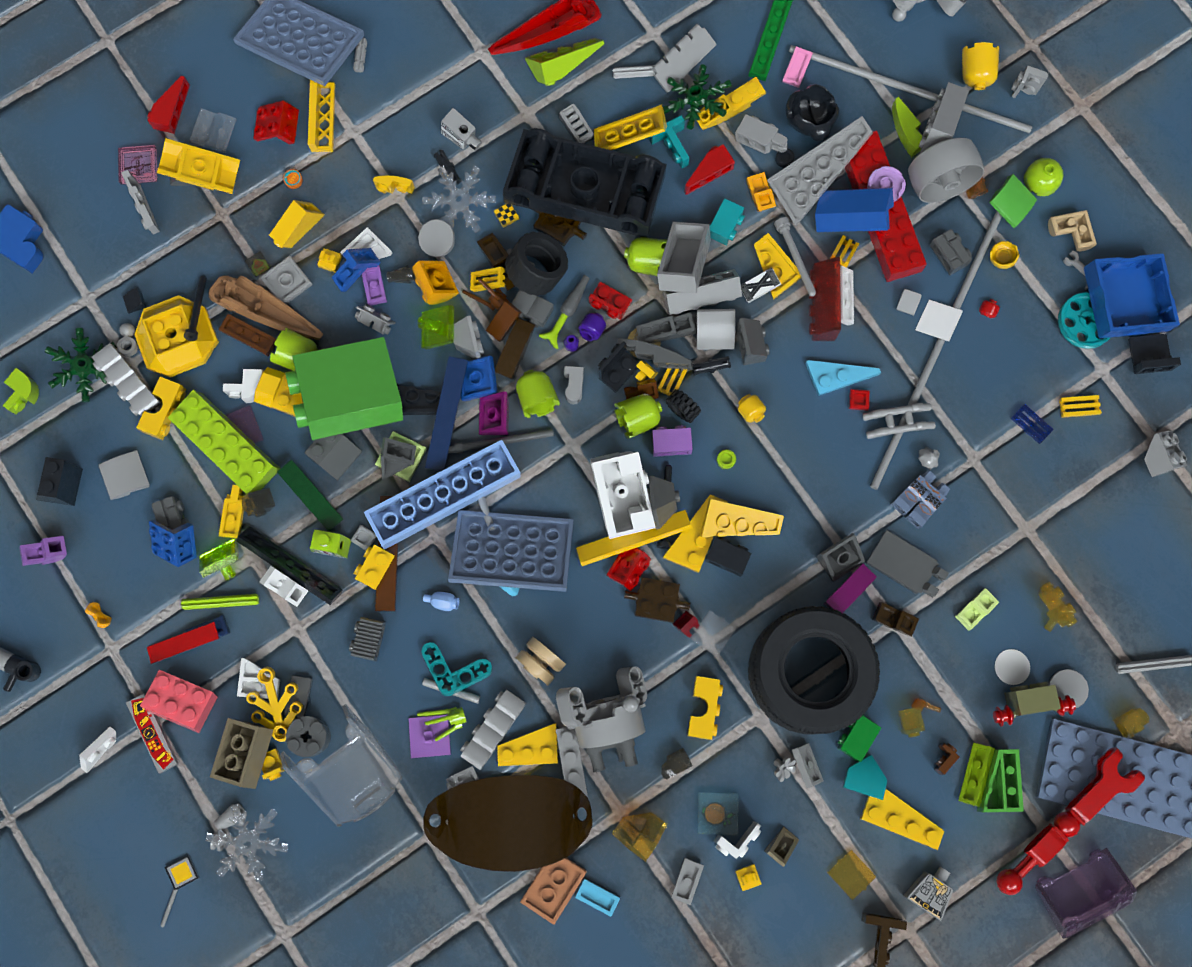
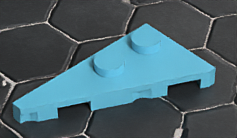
(834, 376)

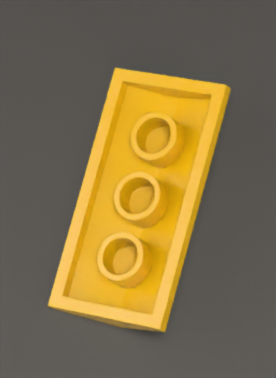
(631, 129)

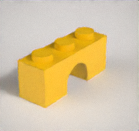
(158, 423)
(708, 690)

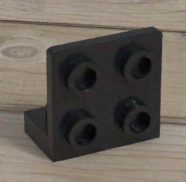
(1151, 354)
(617, 367)

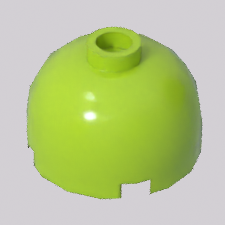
(1043, 176)

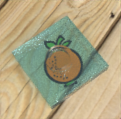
(718, 813)

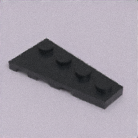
(418, 401)

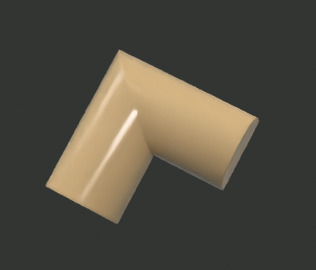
(1077, 224)

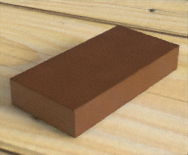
(503, 321)

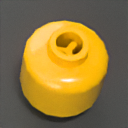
(751, 408)

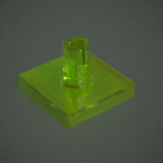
(437, 327)
(220, 559)

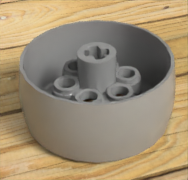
(946, 170)

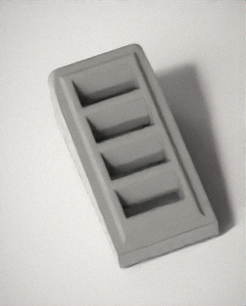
(567, 117)

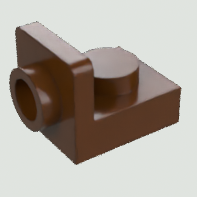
(944, 763)

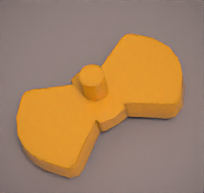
(102, 620)

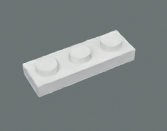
(847, 296)

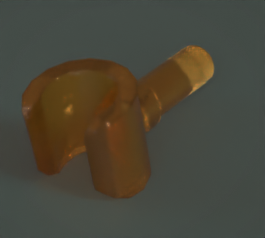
(922, 703)

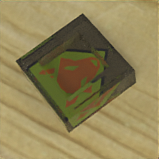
(257, 264)

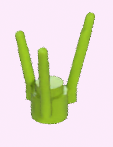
(455, 716)

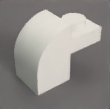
(247, 388)
(283, 586)

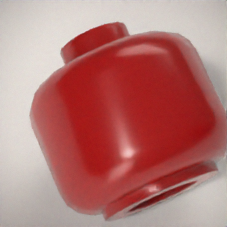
(989, 308)

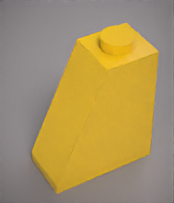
(295, 223)

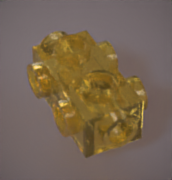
(1059, 610)

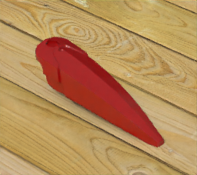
(549, 25)

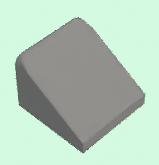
(908, 302)

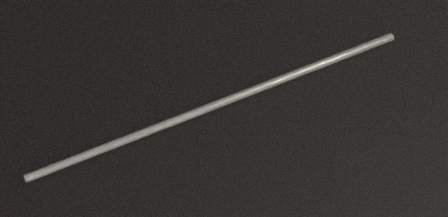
(937, 348)

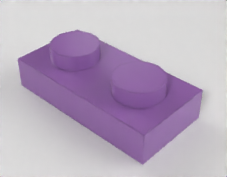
(374, 286)

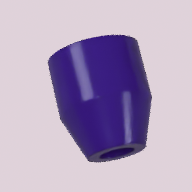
(571, 346)

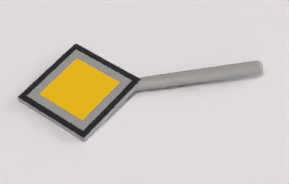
(180, 874)

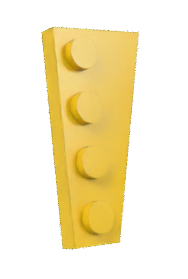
(736, 520)
(691, 548)
(901, 819)

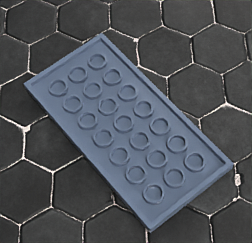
(1158, 803)

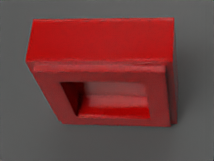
(859, 399)

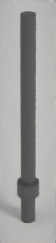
(459, 447)

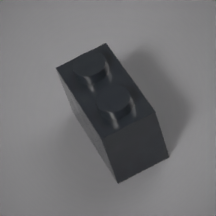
(728, 556)

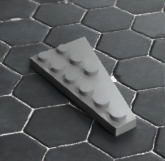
(809, 176)

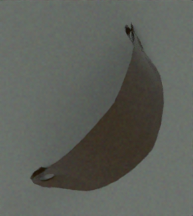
(509, 822)

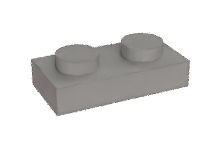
(807, 765)
(687, 881)

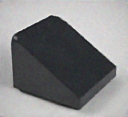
(134, 300)

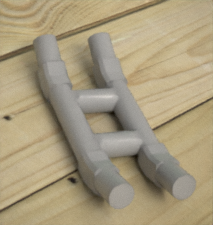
(891, 428)

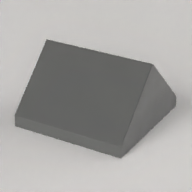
(841, 557)

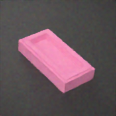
(797, 67)

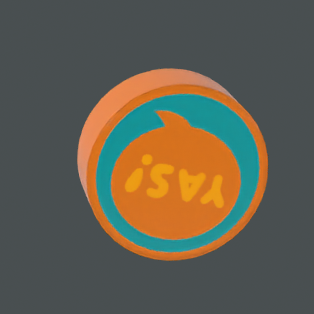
(293, 179)

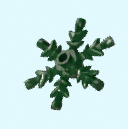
(696, 96)
(75, 369)

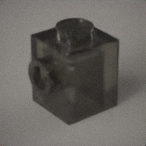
(258, 502)

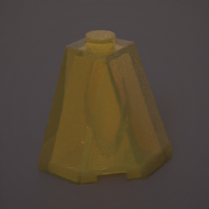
(640, 833)

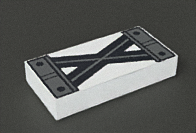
(760, 285)

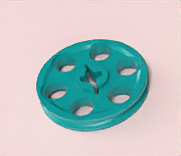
(1079, 322)

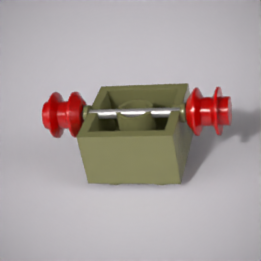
(1034, 700)

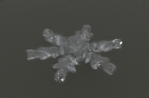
(463, 205)
(243, 836)

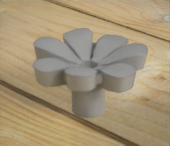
(784, 768)

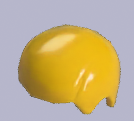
(1004, 255)

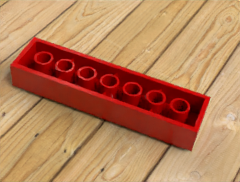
(898, 246)

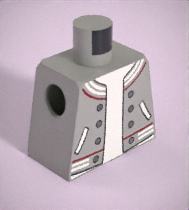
(459, 130)

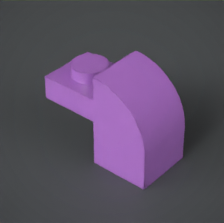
(46, 552)

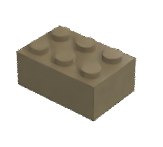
(241, 753)

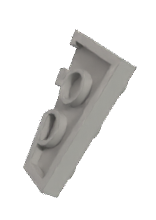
(141, 203)

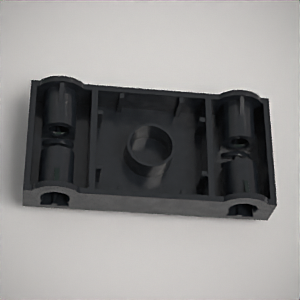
(584, 182)

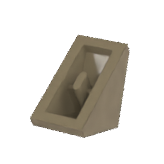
(782, 846)

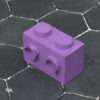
(672, 441)

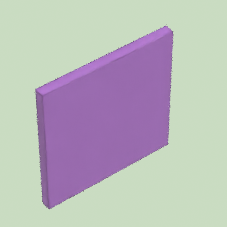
(423, 737)

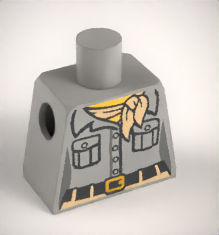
(931, 893)

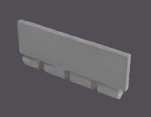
(684, 59)

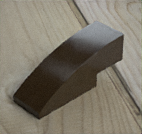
(495, 255)
(515, 348)

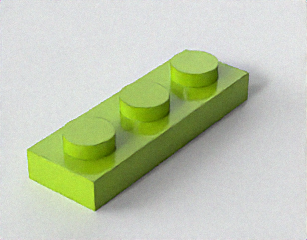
(976, 774)

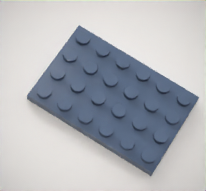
(299, 38)
(516, 554)

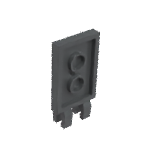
(906, 564)

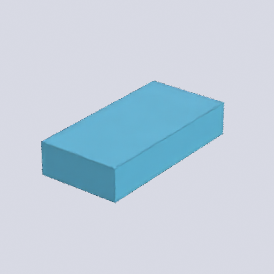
(597, 897)

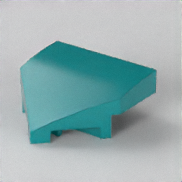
(866, 778)

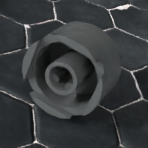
(308, 725)

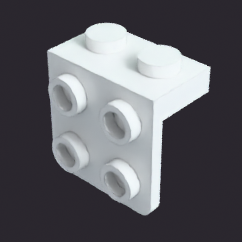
(741, 847)

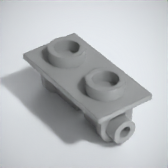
(381, 320)

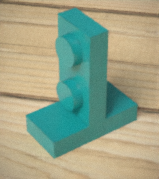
(672, 141)

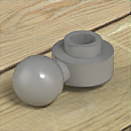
(127, 331)

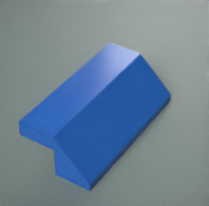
(854, 210)

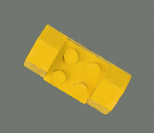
(198, 166)
(275, 393)

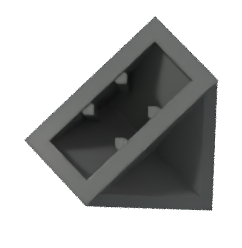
(395, 456)

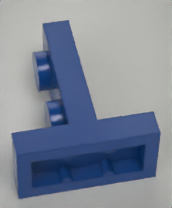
(356, 263)

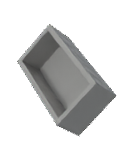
(944, 115)
(684, 257)

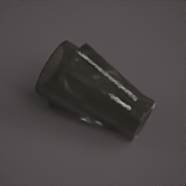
(401, 275)

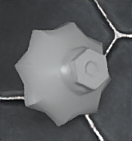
(929, 457)

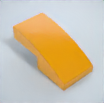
(760, 192)

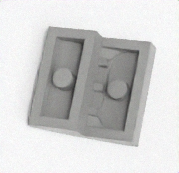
(715, 329)
(123, 475)

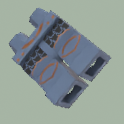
(925, 494)

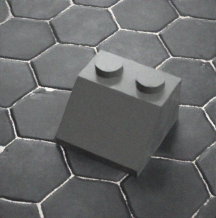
(751, 341)
(333, 454)

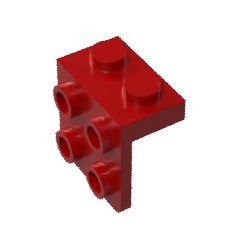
(277, 121)

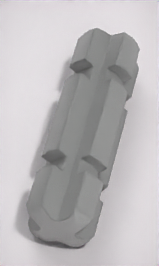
(360, 55)

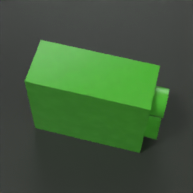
(345, 388)

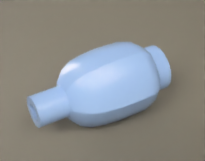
(442, 601)

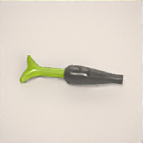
(567, 310)

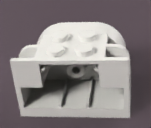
(627, 509)

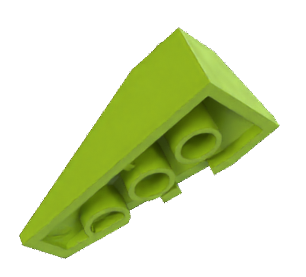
(556, 65)

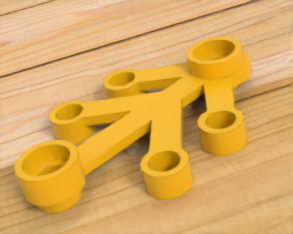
(274, 707)

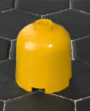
(980, 65)

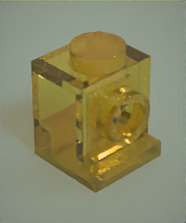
(1132, 722)

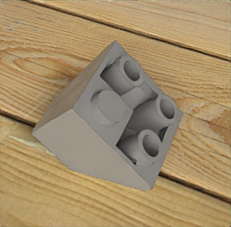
(466, 337)
(1164, 454)

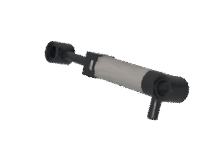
(16, 668)

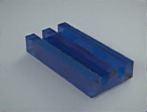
(1027, 429)

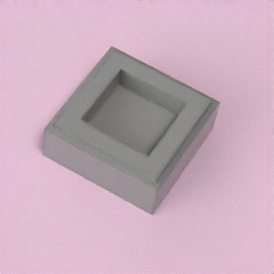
(363, 537)

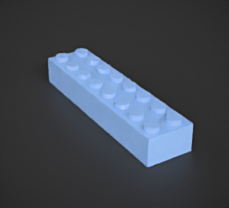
(442, 494)

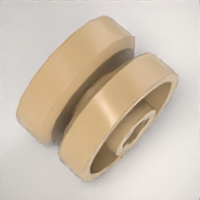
(542, 658)

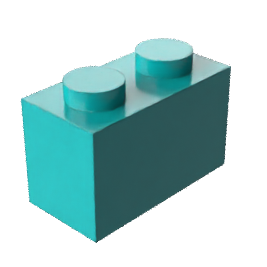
(725, 222)

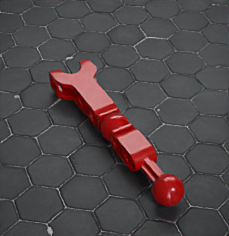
(1067, 824)

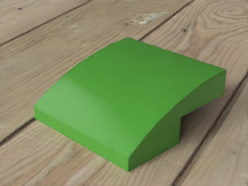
(1013, 200)

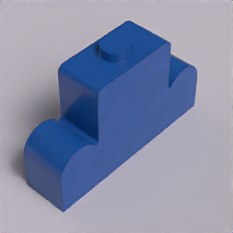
(18, 237)

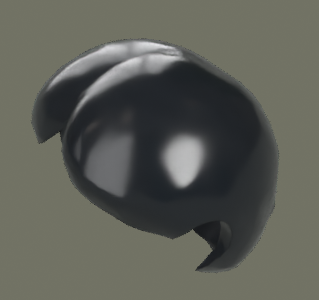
(812, 111)

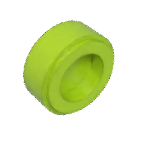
(726, 459)

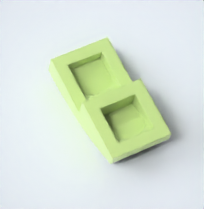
(977, 609)

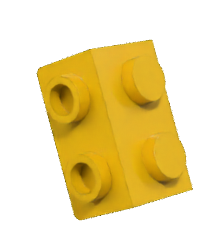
(374, 567)

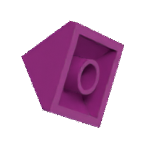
(494, 414)

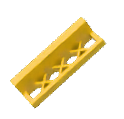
(314, 117)

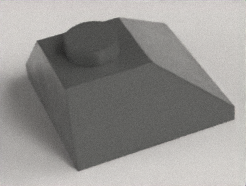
(663, 500)

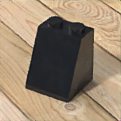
(59, 482)

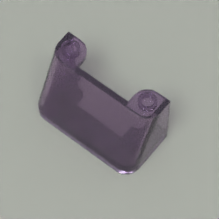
(1086, 893)

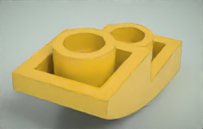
(389, 183)

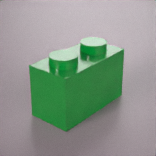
(858, 738)

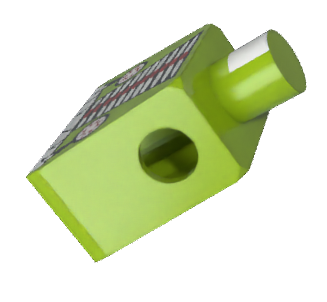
(329, 544)

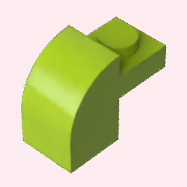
(25, 391)

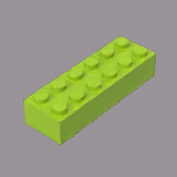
(223, 442)

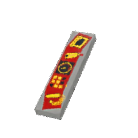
(152, 735)

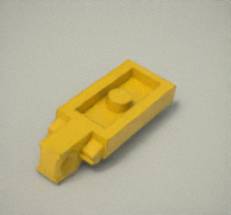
(232, 514)

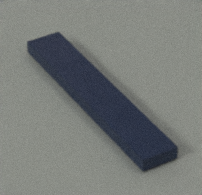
(446, 414)

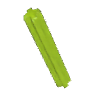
(220, 601)

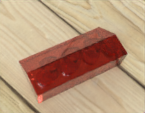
(827, 300)

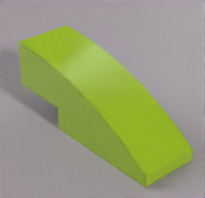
(906, 127)

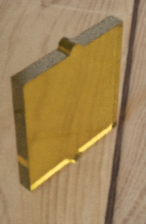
(851, 874)

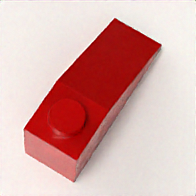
(168, 108)
(715, 164)

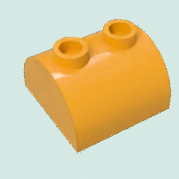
(434, 281)

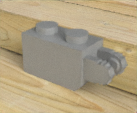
(760, 135)

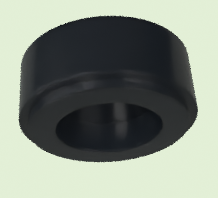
(784, 159)

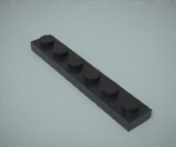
(289, 565)

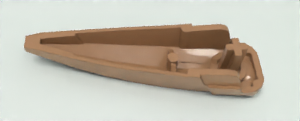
(259, 305)

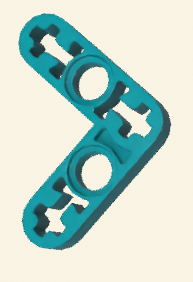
(453, 678)

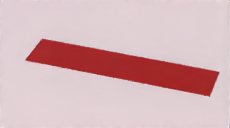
(182, 642)

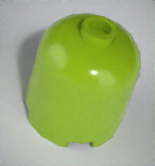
(645, 255)
(290, 344)
(536, 393)
(638, 414)

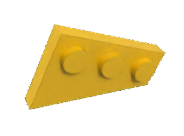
(773, 256)
(530, 749)

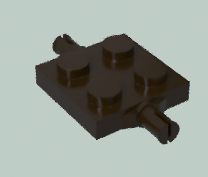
(558, 227)
(657, 600)

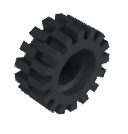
(683, 406)

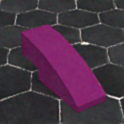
(851, 589)

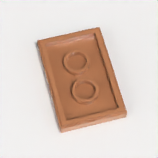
(553, 889)

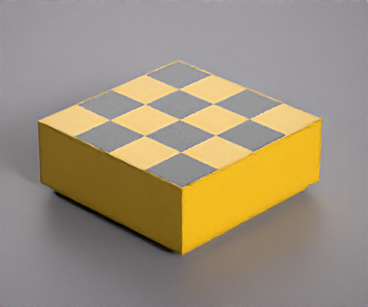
(506, 215)

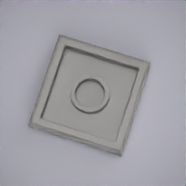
(286, 280)

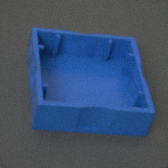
(1131, 296)

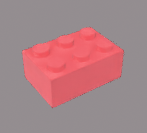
(179, 701)

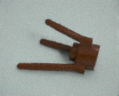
(496, 299)

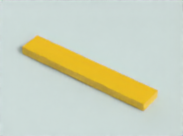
(609, 547)

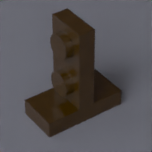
(883, 935)

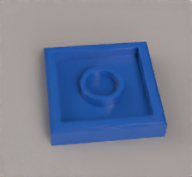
(479, 379)

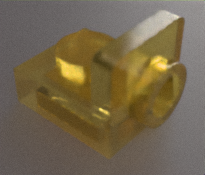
(911, 721)

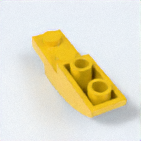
(733, 103)

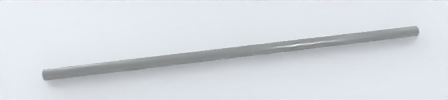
(914, 90)

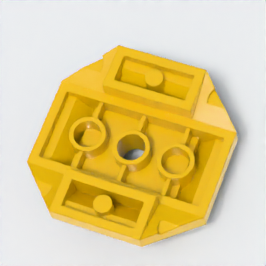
(175, 354)

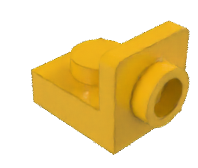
(272, 765)

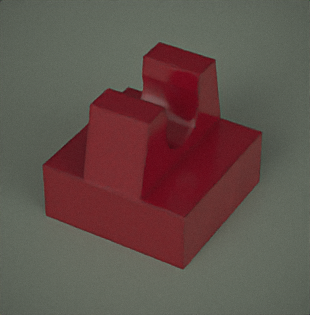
(685, 623)

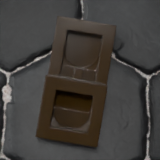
(895, 619)

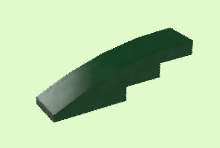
(310, 495)

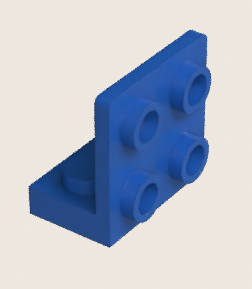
(173, 545)

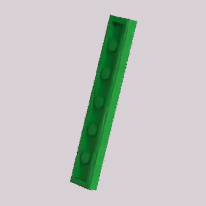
(770, 39)

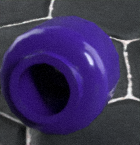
(592, 326)

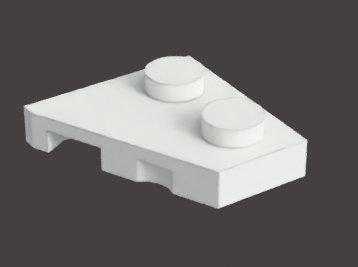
(368, 239)
(249, 682)
(94, 752)

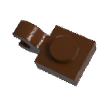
(643, 387)

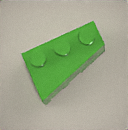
(1003, 783)

